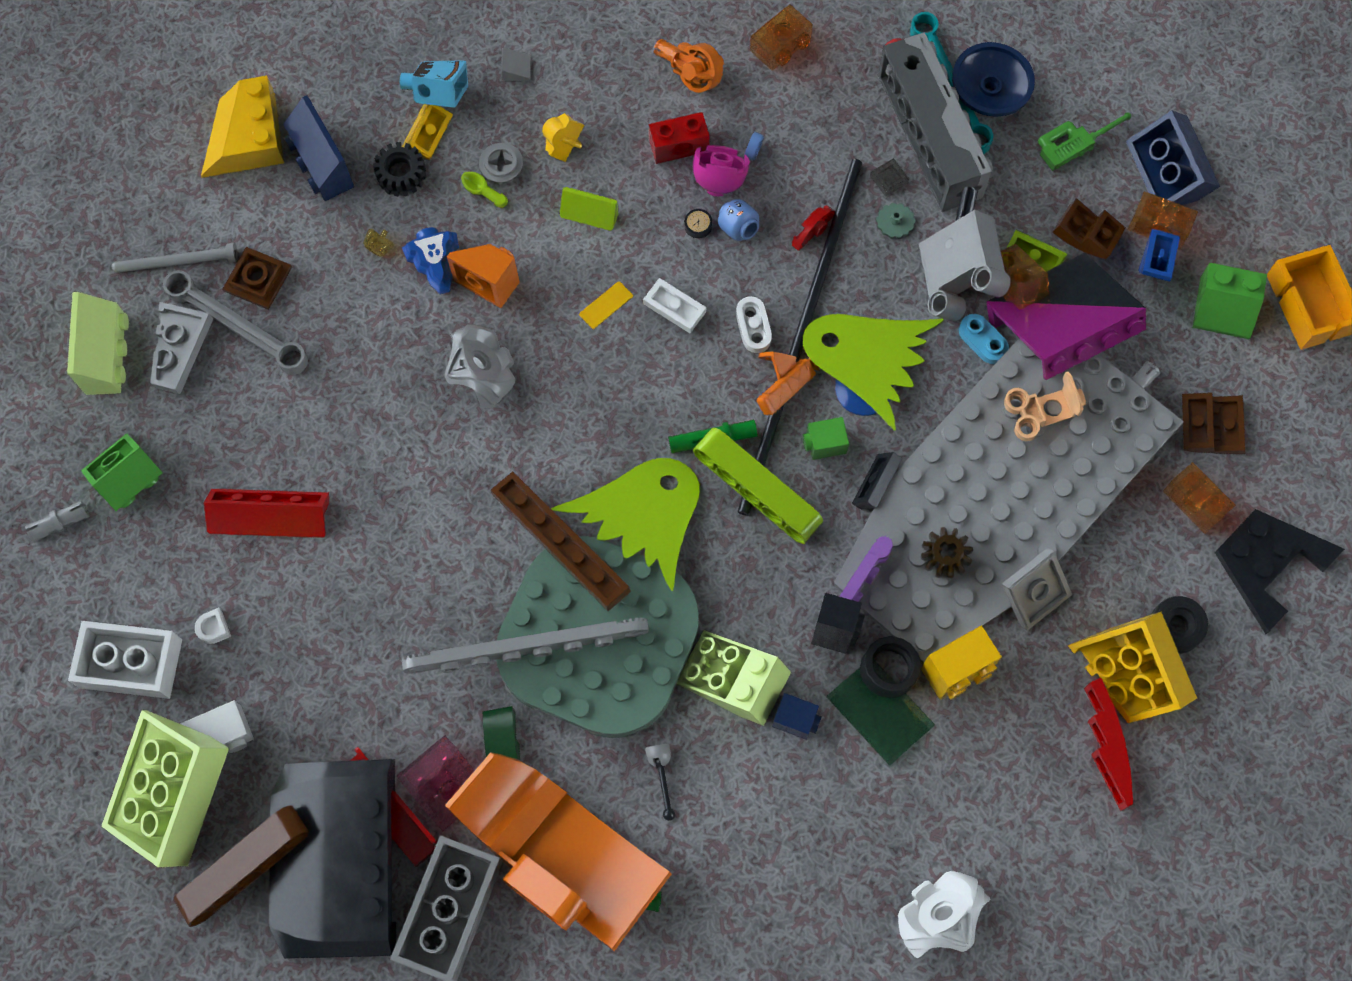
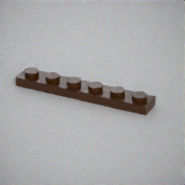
(560, 541)

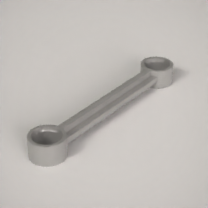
(235, 322)

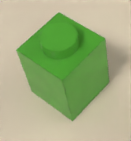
(826, 438)

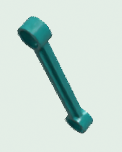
(929, 18)

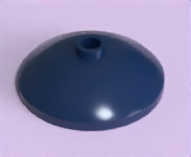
(997, 68)

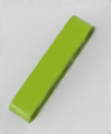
(758, 485)

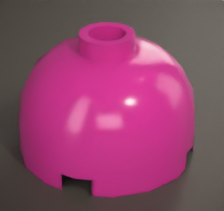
(720, 169)

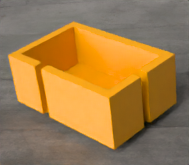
(1313, 296)

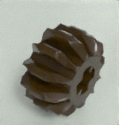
(946, 542)

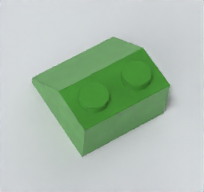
(1229, 300)
(122, 472)

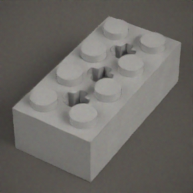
(438, 890)

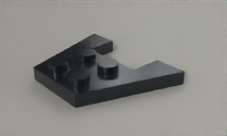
(1261, 552)

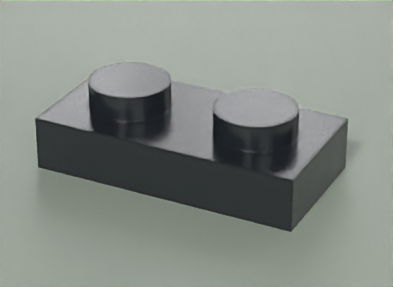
(877, 480)

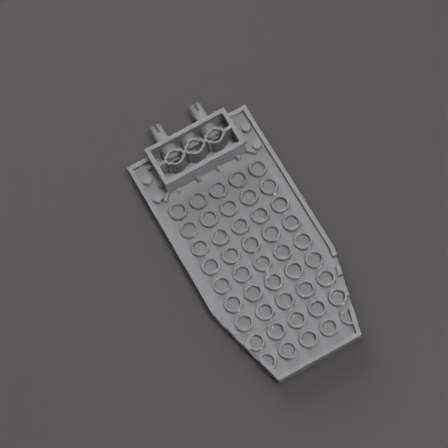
(1003, 492)

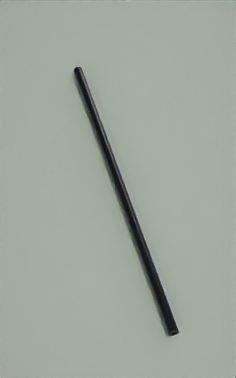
(809, 308)

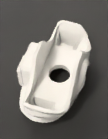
(942, 914)

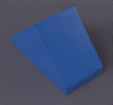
(1159, 255)

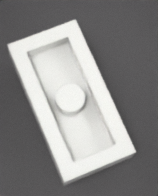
(674, 305)

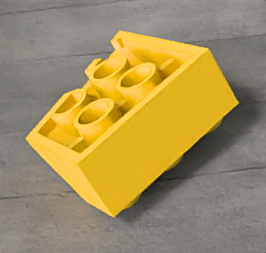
(244, 130)
(1139, 667)

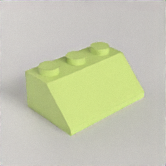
(97, 344)

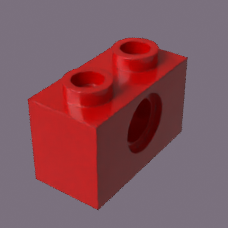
(678, 137)

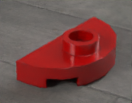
(814, 226)

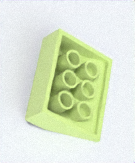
(164, 789)

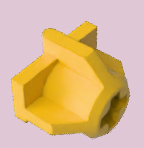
(561, 136)

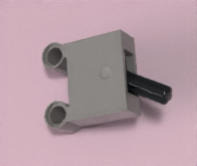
(963, 257)

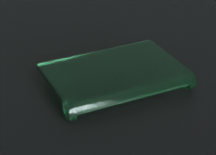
(884, 722)

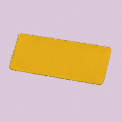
(606, 305)

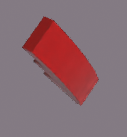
(1113, 755)

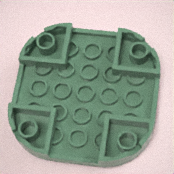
(607, 687)

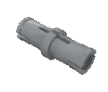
(57, 521)

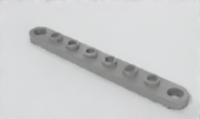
(538, 644)

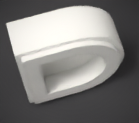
(212, 627)

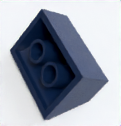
(316, 151)
(1173, 160)

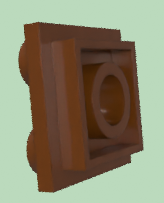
(263, 290)

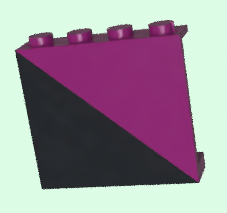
(1077, 319)

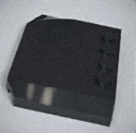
(337, 884)

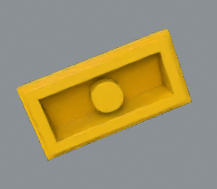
(428, 129)

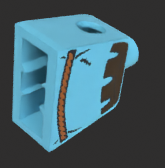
(437, 82)

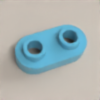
(981, 339)

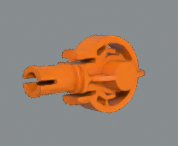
(691, 68)

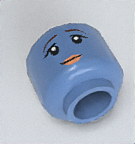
(738, 220)

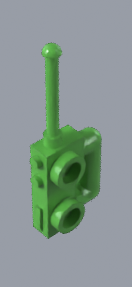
(1078, 142)

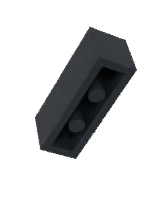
(838, 623)

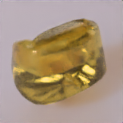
(377, 243)

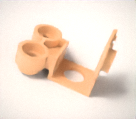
(1033, 411)

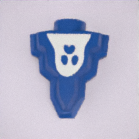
(430, 255)

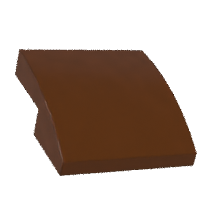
(1088, 231)
(1213, 423)

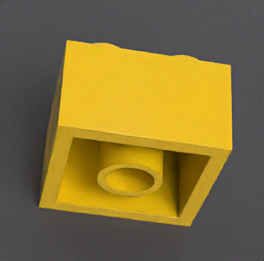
(960, 663)

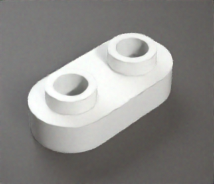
(753, 326)

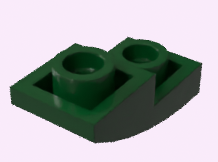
(500, 732)

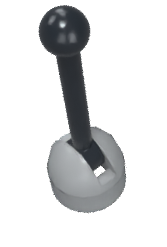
(659, 757)

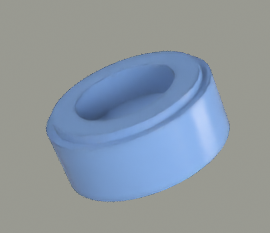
(754, 146)

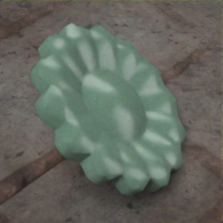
(895, 220)

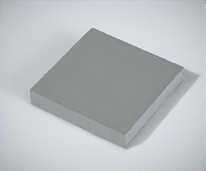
(1037, 589)

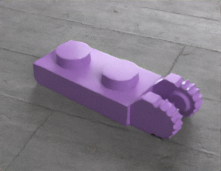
(867, 569)

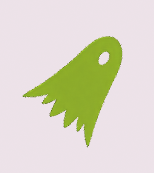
(868, 355)
(644, 511)

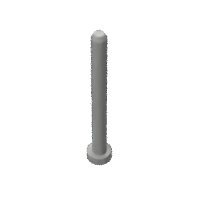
(229, 253)

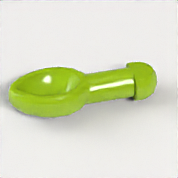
(478, 185)

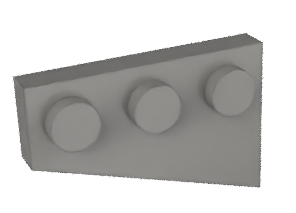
(179, 342)

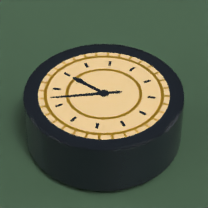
(698, 223)

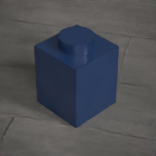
(797, 716)

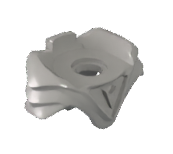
(480, 364)

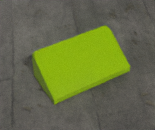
(588, 208)
(1041, 252)

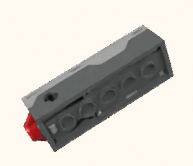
(933, 119)

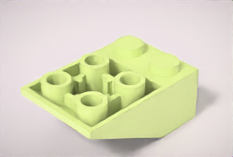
(734, 676)

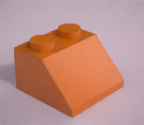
(486, 272)

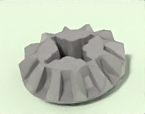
(490, 158)

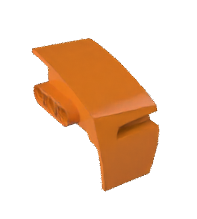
(557, 849)

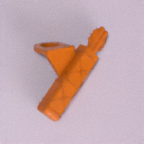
(790, 377)

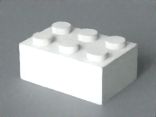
(125, 659)

